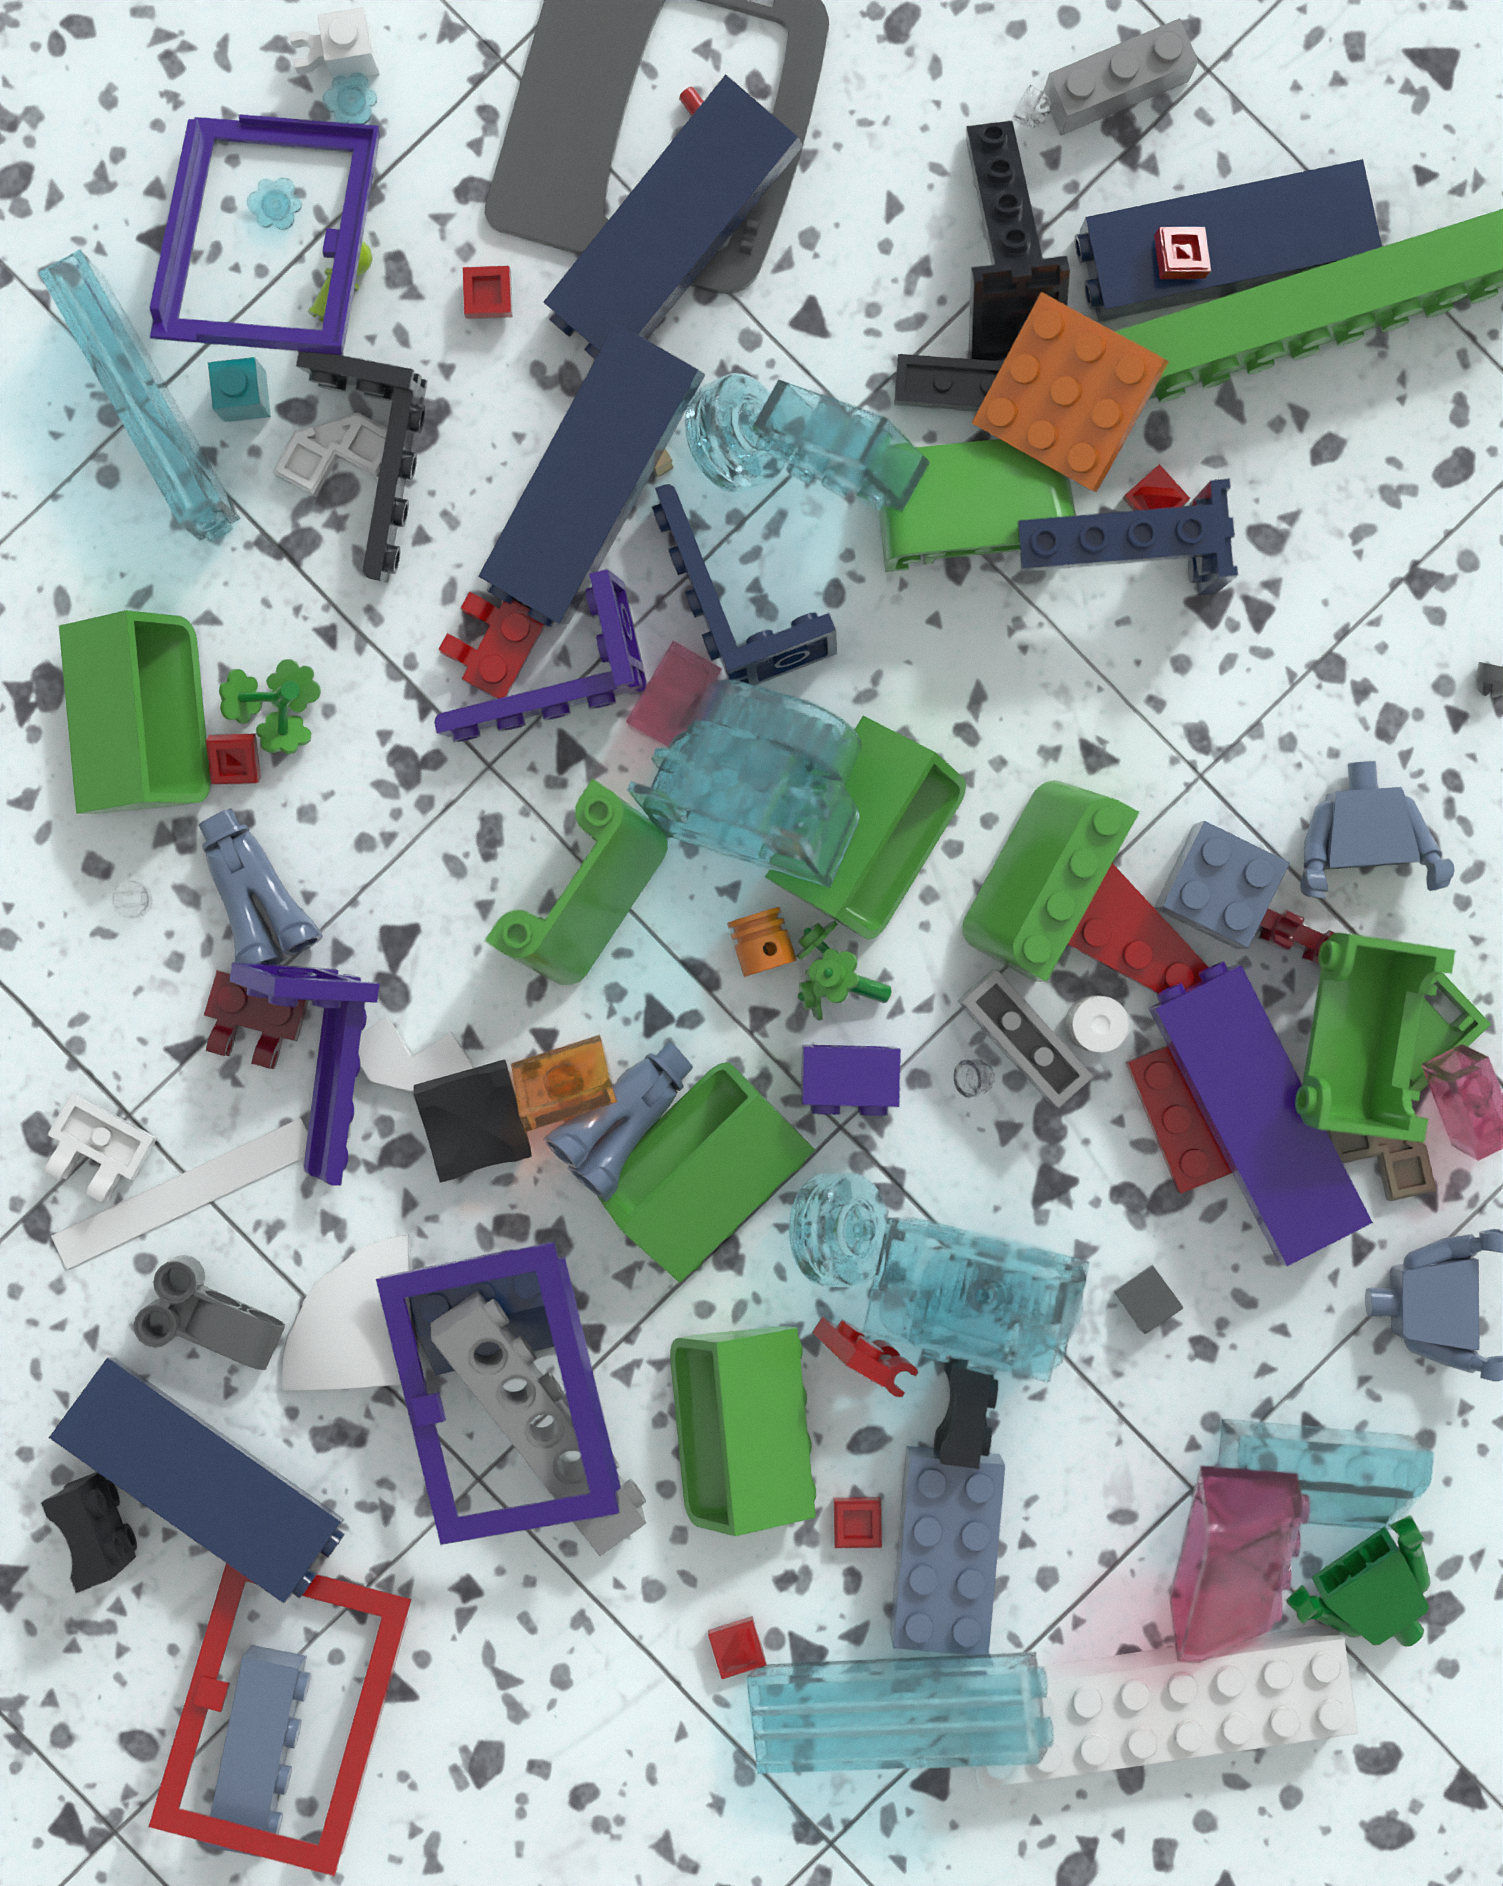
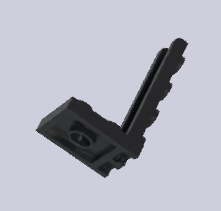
(1018, 274)
(398, 461)

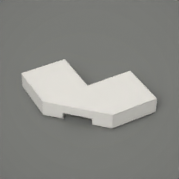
(315, 450)
(390, 1063)

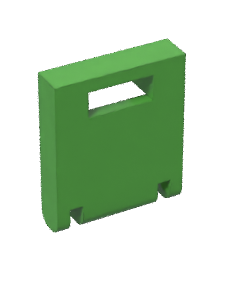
(1437, 1036)

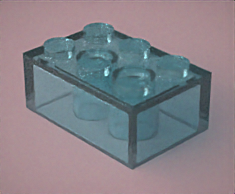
(839, 446)

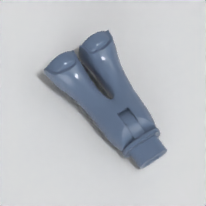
(238, 871)
(603, 1139)

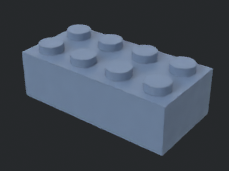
(946, 1554)

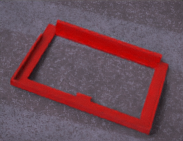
(210, 1693)

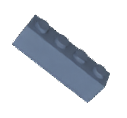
(259, 1739)

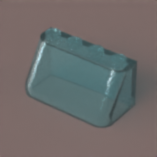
(1348, 1474)

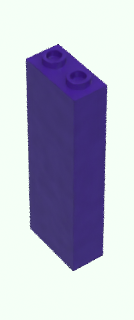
(1249, 1104)

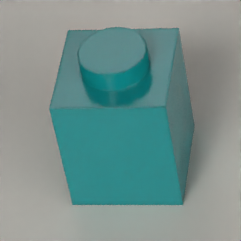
(239, 389)

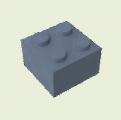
(1221, 885)

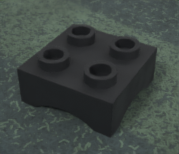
(472, 1120)
(964, 1430)
(93, 1530)

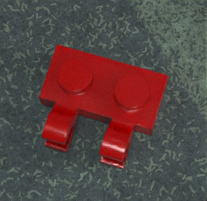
(502, 650)
(863, 1355)

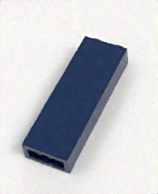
(674, 218)
(1252, 238)
(590, 476)
(199, 1480)

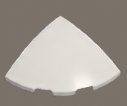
(342, 1328)

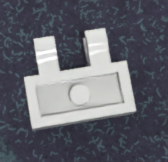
(102, 1137)

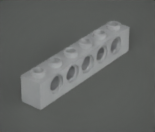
(480, 1321)

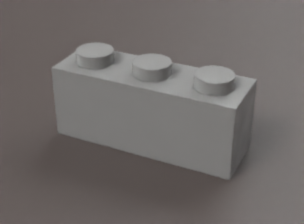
(1120, 76)
(1025, 1038)

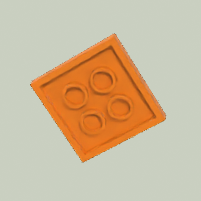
(1069, 392)

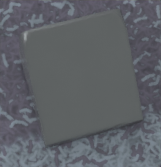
(1148, 1299)

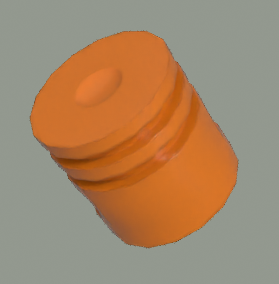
(761, 931)

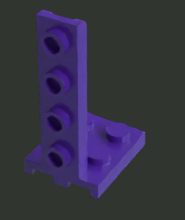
(615, 645)
(338, 1051)

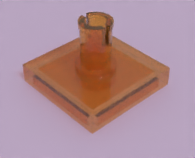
(563, 1083)

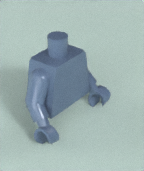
(1367, 830)
(1437, 1302)

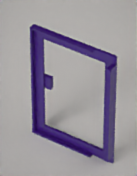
(340, 244)
(576, 1374)

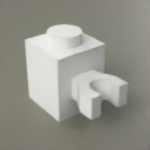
(343, 44)

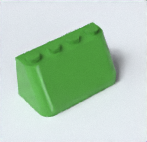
(134, 712)
(903, 808)
(1046, 877)
(704, 1170)
(743, 1429)

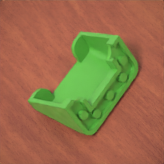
(971, 503)
(596, 898)
(1368, 1036)

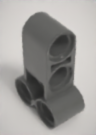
(209, 1318)

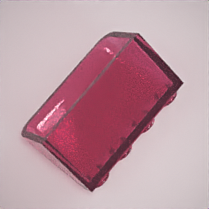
(1235, 1559)

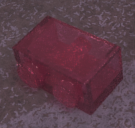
(672, 695)
(1467, 1100)

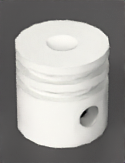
(1097, 1024)

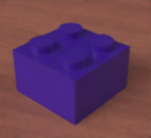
(850, 1077)

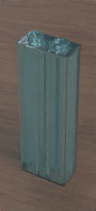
(140, 396)
(900, 1713)

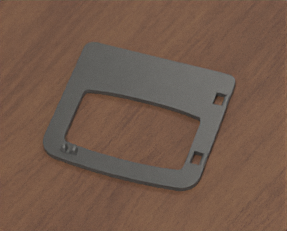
(571, 113)

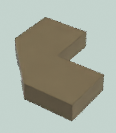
(1402, 1163)

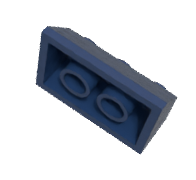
(517, 1296)

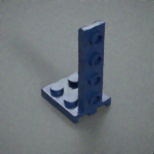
(1191, 532)
(765, 653)

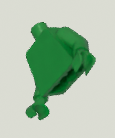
(1372, 1588)

